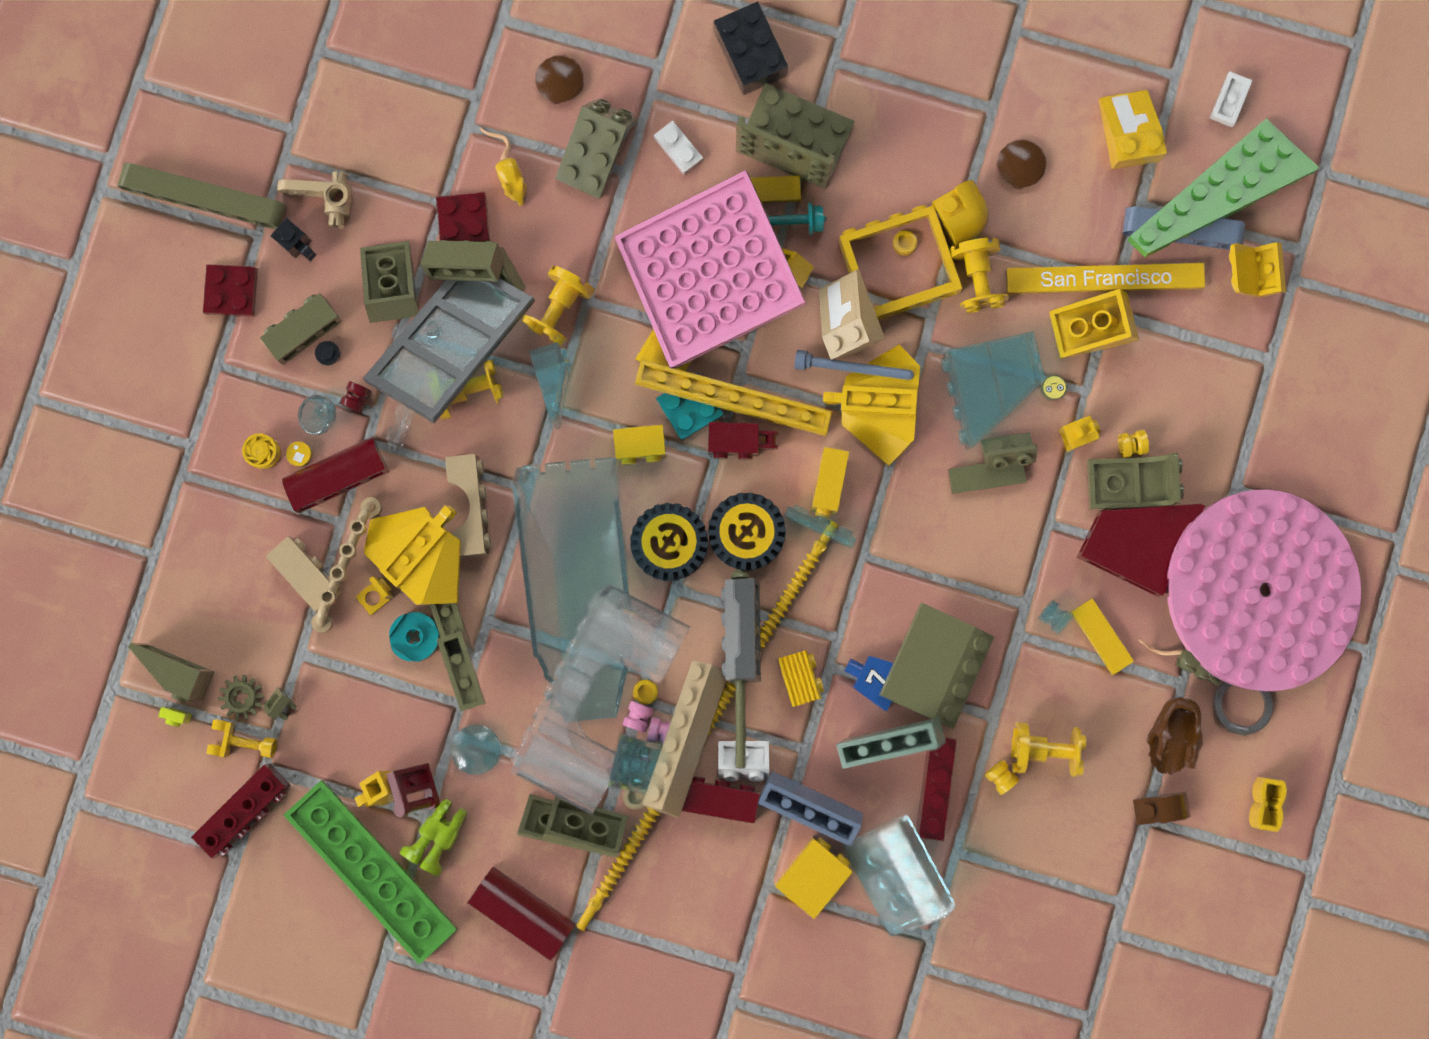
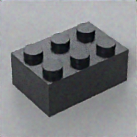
(750, 48)

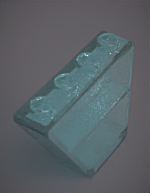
(990, 382)

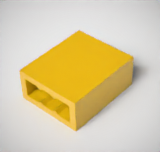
(829, 482)
(814, 876)

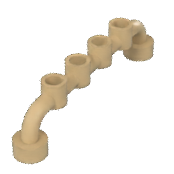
(322, 621)

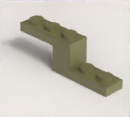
(457, 655)

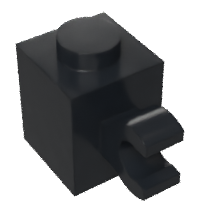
(293, 240)

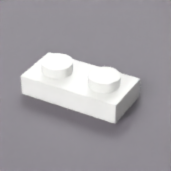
(1230, 99)
(678, 147)

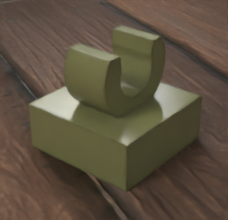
(276, 704)

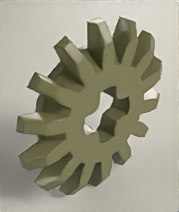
(232, 691)

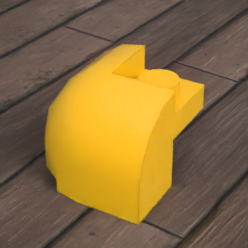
(962, 213)

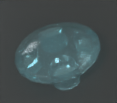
(475, 749)

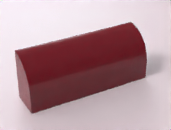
(334, 475)
(521, 913)

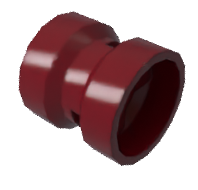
(352, 402)

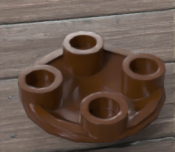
(559, 79)
(1021, 163)

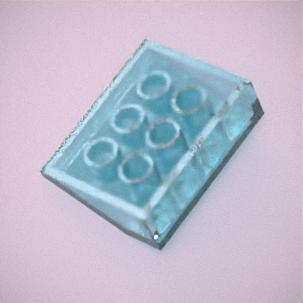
(899, 877)

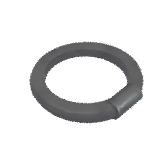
(1237, 728)

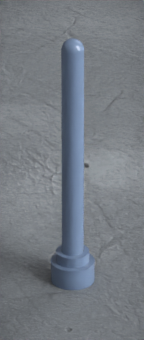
(805, 360)

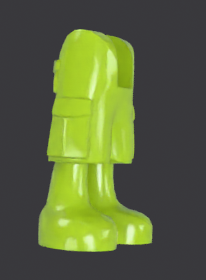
(441, 832)

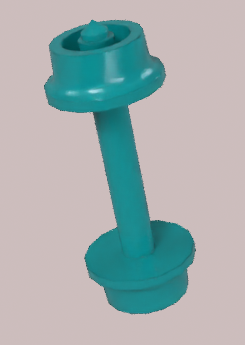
(814, 219)

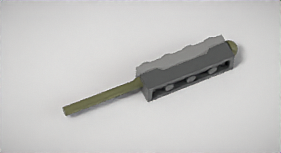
(741, 645)

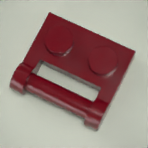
(411, 781)

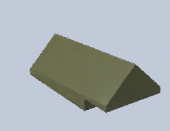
(572, 827)

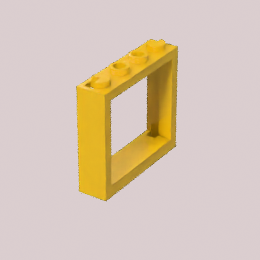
(897, 220)

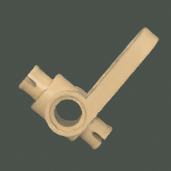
(335, 210)

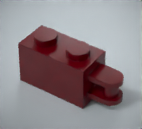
(738, 440)

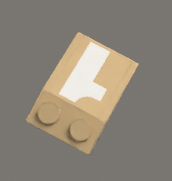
(848, 317)

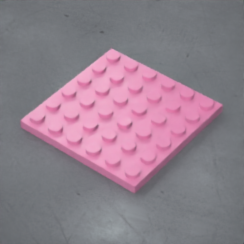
(709, 270)

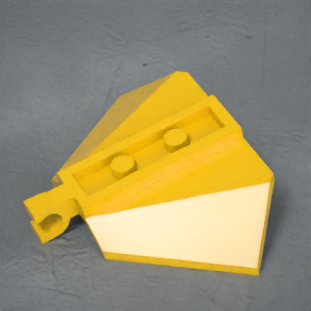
(881, 408)
(417, 554)

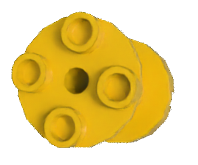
(977, 264)
(563, 297)
(476, 385)
(1037, 748)

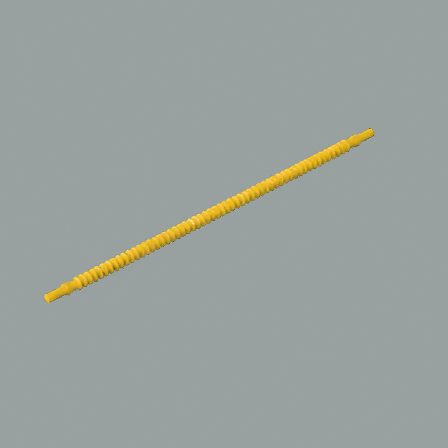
(596, 902)

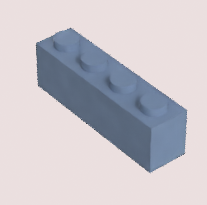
(811, 808)

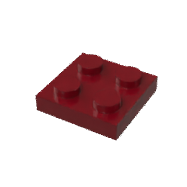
(463, 217)
(230, 290)

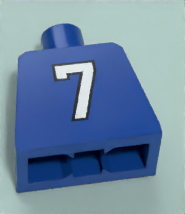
(870, 679)

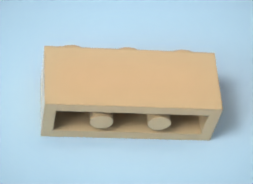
(301, 570)

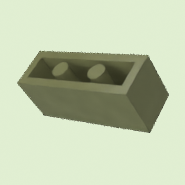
(462, 260)
(300, 328)

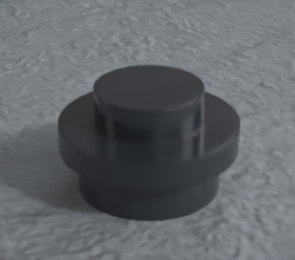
(327, 353)

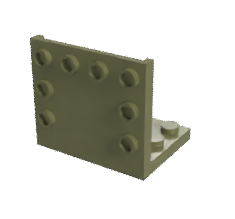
(793, 135)

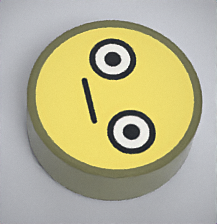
(1053, 387)

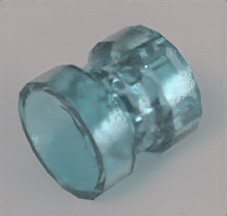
(1055, 616)

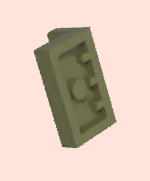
(1009, 451)

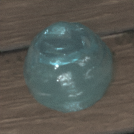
(317, 415)

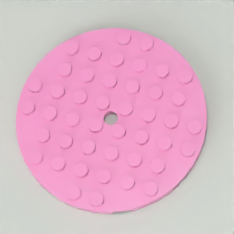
(1218, 599)

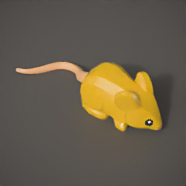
(509, 173)

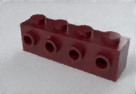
(240, 811)

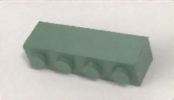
(891, 743)

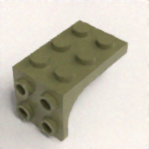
(594, 146)
(1134, 482)

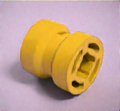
(1133, 443)
(1002, 777)

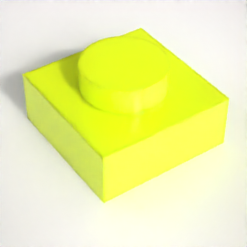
(174, 716)

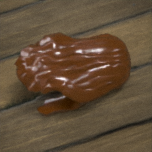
(1176, 736)

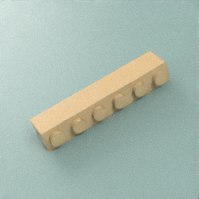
(685, 739)

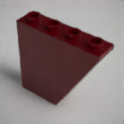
(1138, 543)

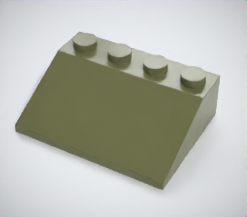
(936, 665)

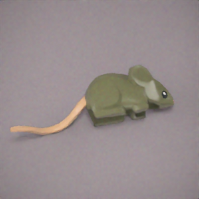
(1186, 662)

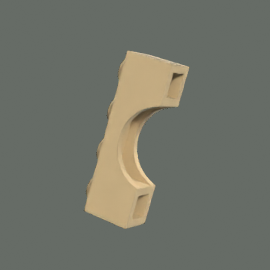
(465, 473)

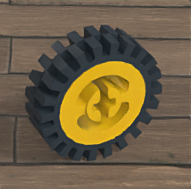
(727, 515)
(648, 528)

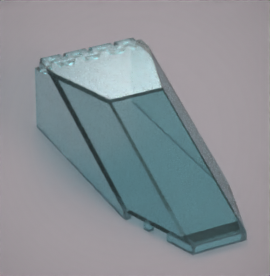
(569, 550)

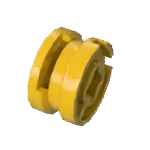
(261, 451)

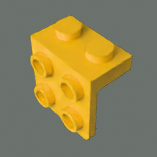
(1257, 269)

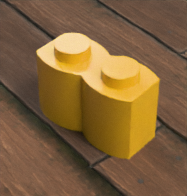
(1268, 798)

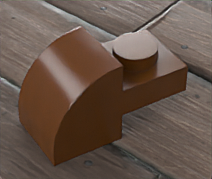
(1162, 808)

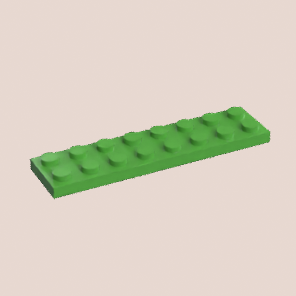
(370, 872)

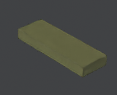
(979, 478)

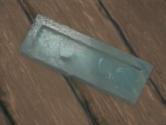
(820, 525)

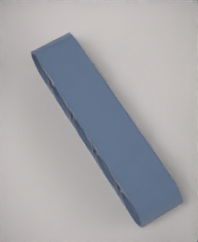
(1218, 235)

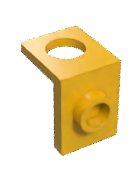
(382, 587)

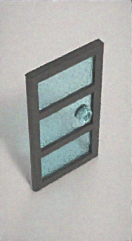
(447, 344)

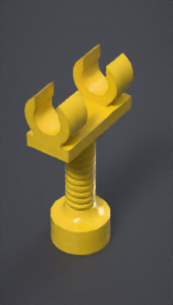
(266, 747)

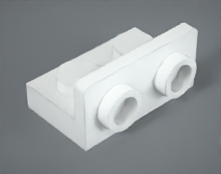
(756, 761)

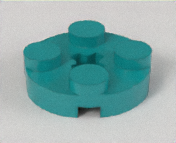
(400, 640)

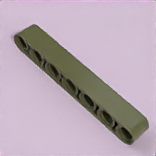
(201, 195)

